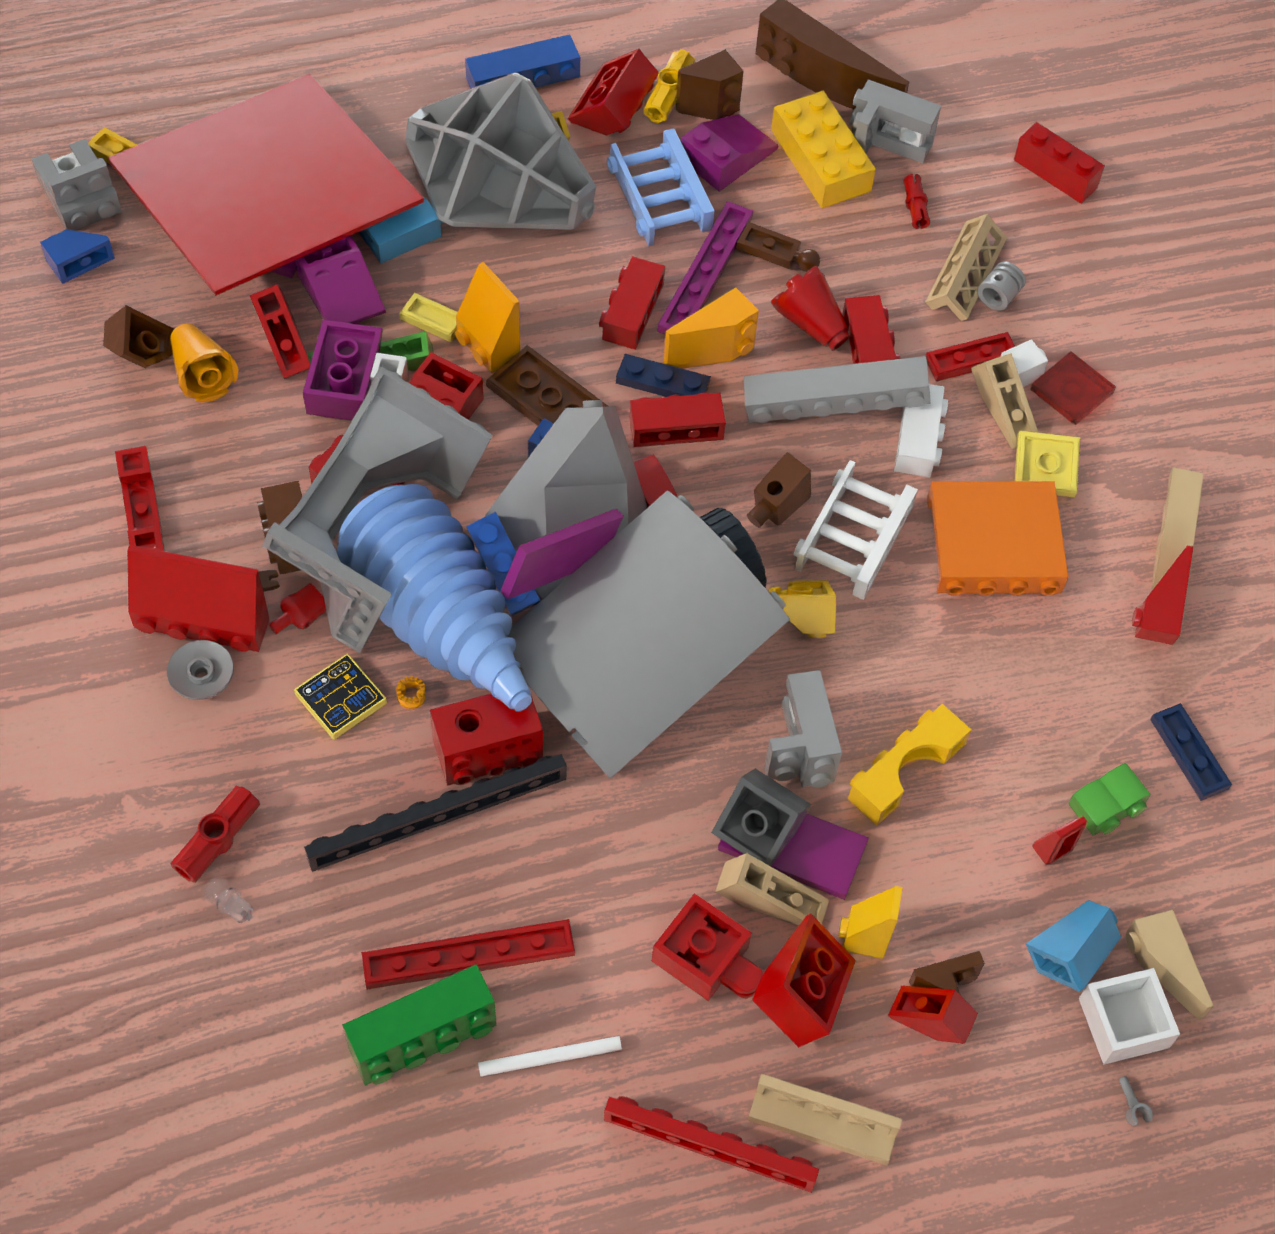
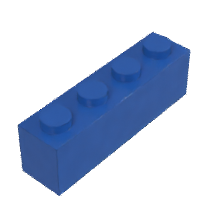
(540, 61)

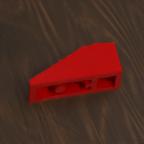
(281, 331)
(1163, 609)

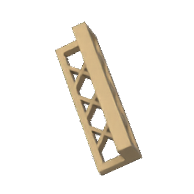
(963, 260)
(824, 1119)

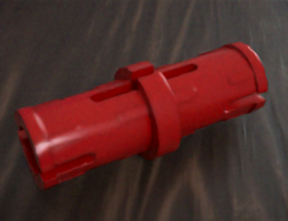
(916, 201)

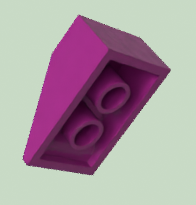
(726, 149)
(341, 369)

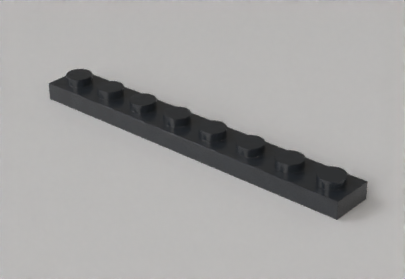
(428, 815)

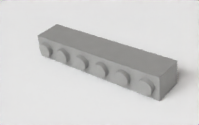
(837, 390)

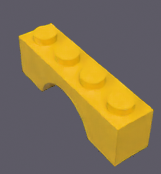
(935, 738)

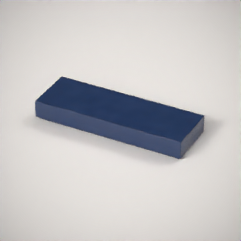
(1191, 752)

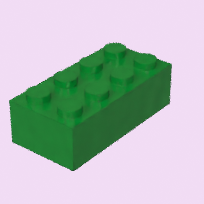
(420, 1025)

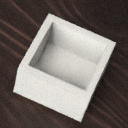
(1129, 1016)

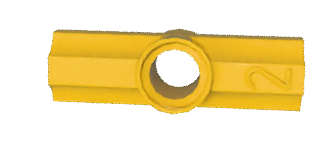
(664, 94)

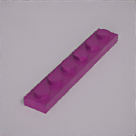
(707, 265)

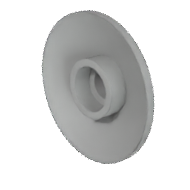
(198, 658)

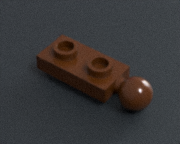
(776, 248)

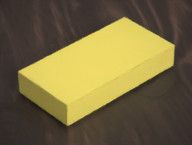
(430, 317)

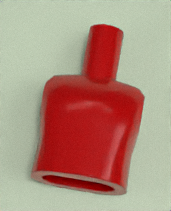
(300, 609)

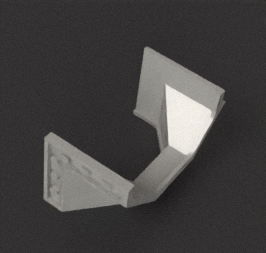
(391, 440)

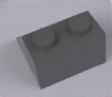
(760, 817)

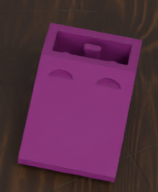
(340, 283)

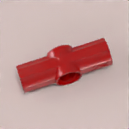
(203, 850)

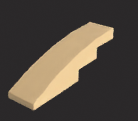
(1178, 519)

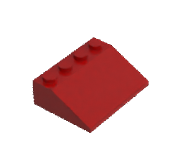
(196, 599)

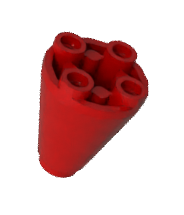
(813, 308)

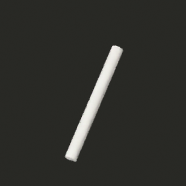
(549, 1056)

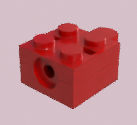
(707, 950)

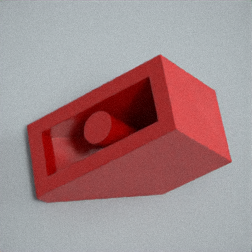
(934, 1012)

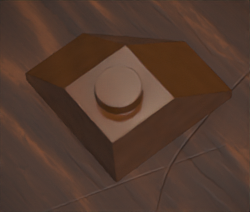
(137, 337)

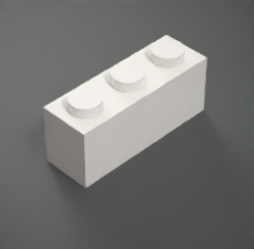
(919, 435)

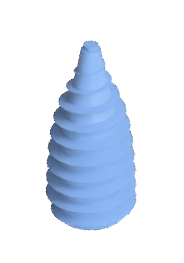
(439, 588)

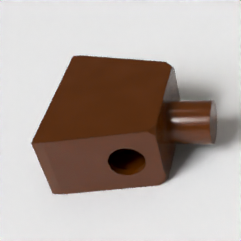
(781, 492)

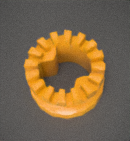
(411, 682)

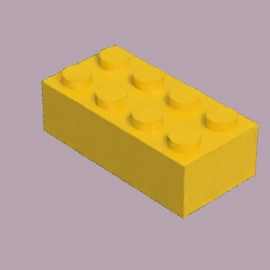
(822, 149)

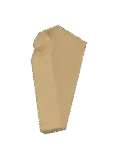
(1005, 396)
(769, 891)
(1162, 946)

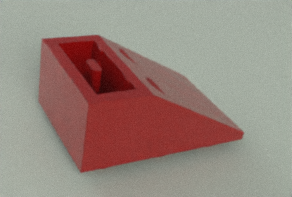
(449, 384)

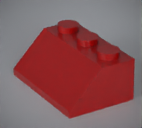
(615, 94)

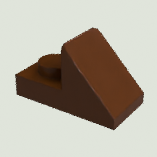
(948, 972)

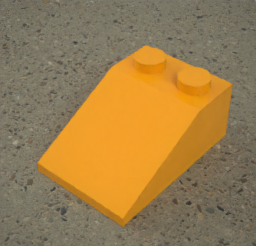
(489, 320)
(713, 333)

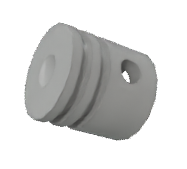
(1002, 283)

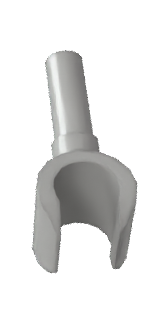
(1134, 1104)

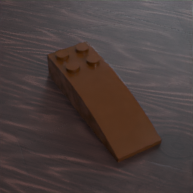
(818, 55)

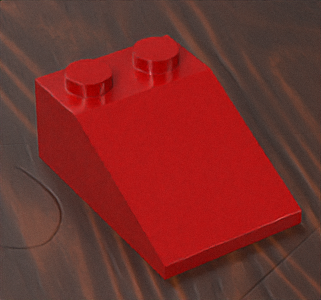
(805, 983)

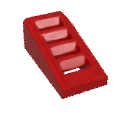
(1059, 841)

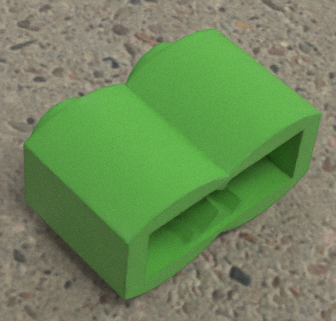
(1110, 799)

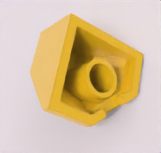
(810, 606)

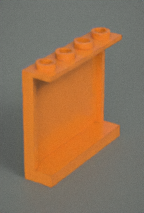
(998, 537)

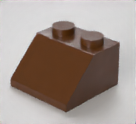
(710, 87)

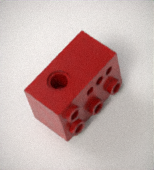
(484, 738)

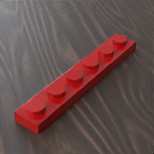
(723, 1147)

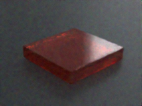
(1073, 388)

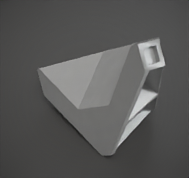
(499, 160)
(571, 477)

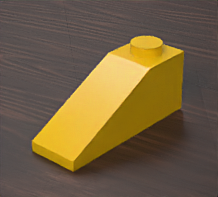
(871, 923)

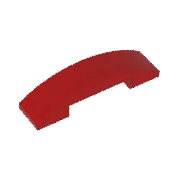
(139, 498)

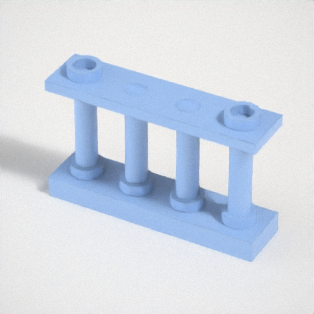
(680, 169)

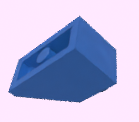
(76, 253)

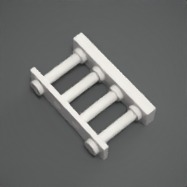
(875, 552)

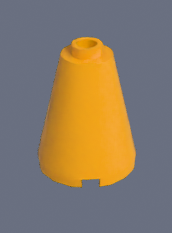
(201, 364)

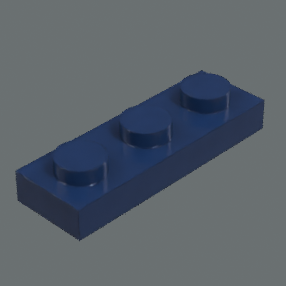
(660, 377)

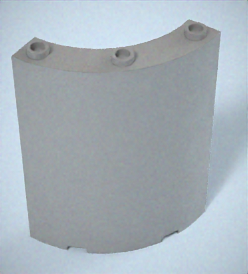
(643, 631)

